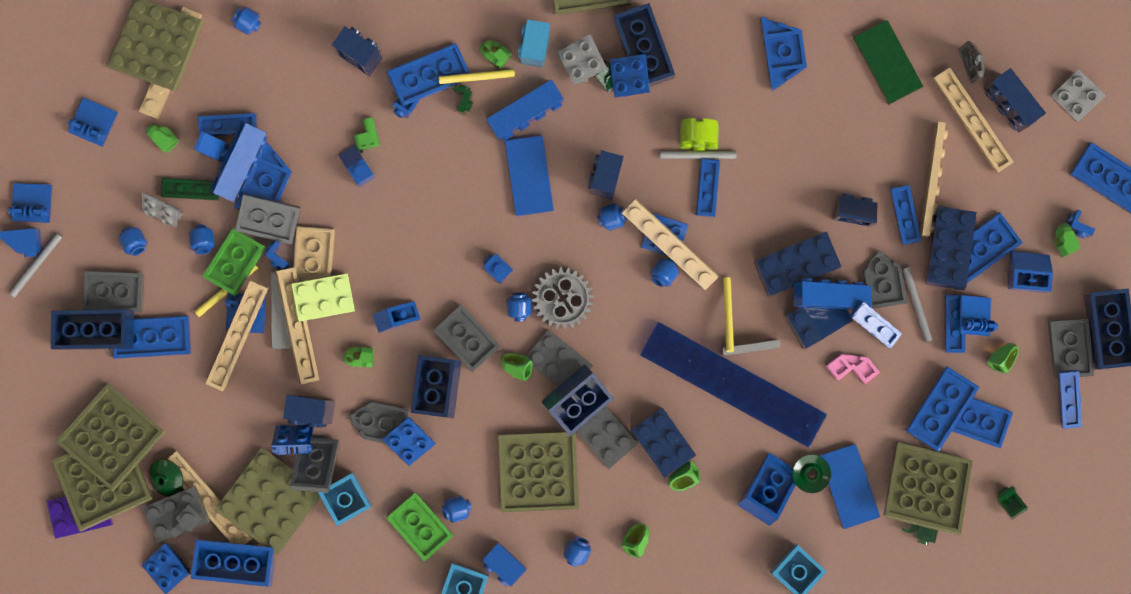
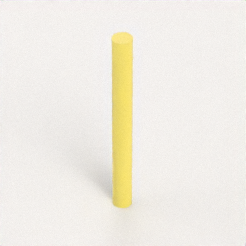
(476, 76)
(215, 298)
(728, 314)

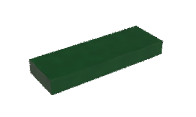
(187, 189)

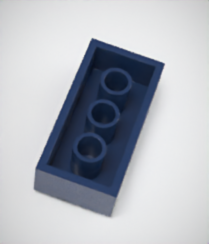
(640, 36)
(951, 248)
(803, 260)
(1109, 328)
(92, 329)
(308, 410)

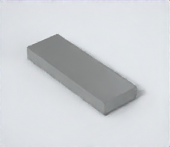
(752, 347)

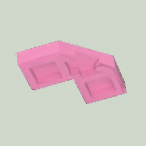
(860, 365)

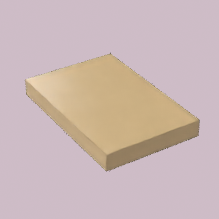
(313, 253)

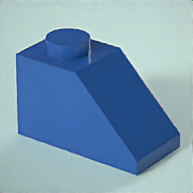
(211, 147)
(356, 166)
(23, 241)
(396, 316)

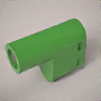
(369, 138)

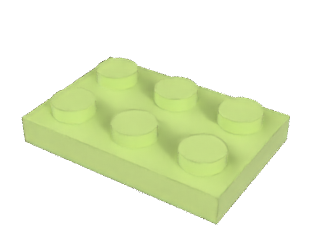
(322, 297)

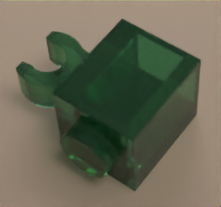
(923, 534)

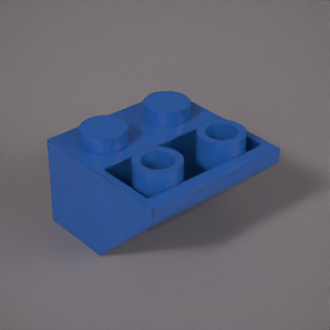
(1030, 272)

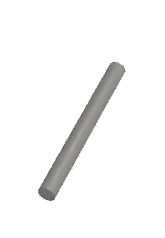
(698, 154)
(35, 265)
(917, 304)

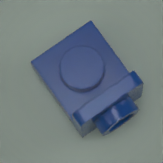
(497, 267)

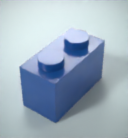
(504, 565)

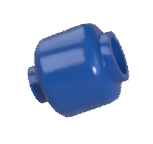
(246, 20)
(611, 217)
(201, 239)
(132, 241)
(664, 272)
(519, 306)
(456, 508)
(577, 551)

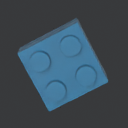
(535, 43)
(346, 499)
(798, 570)
(464, 580)

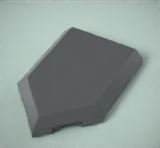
(972, 60)
(886, 281)
(377, 420)

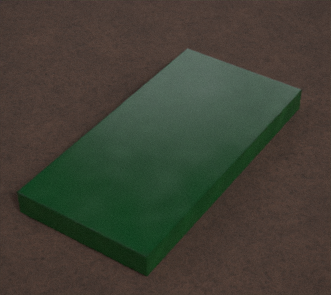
(888, 62)

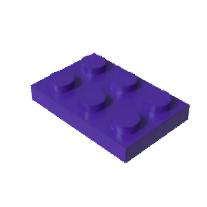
(63, 520)

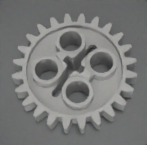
(547, 308)

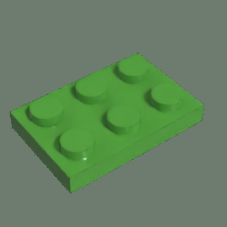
(234, 262)
(420, 526)

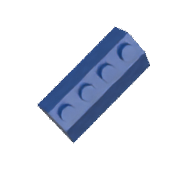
(233, 563)

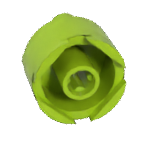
(699, 134)

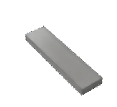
(280, 335)

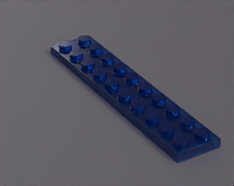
(733, 384)

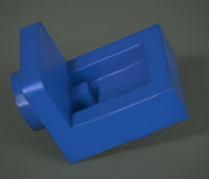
(403, 111)
(1080, 229)
(277, 261)

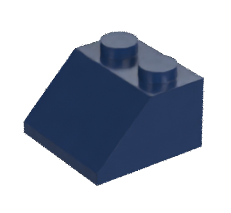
(856, 211)

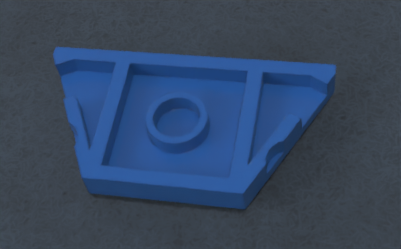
(783, 51)
(267, 176)

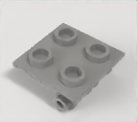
(582, 60)
(1078, 95)
(157, 208)

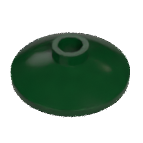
(170, 473)
(821, 478)

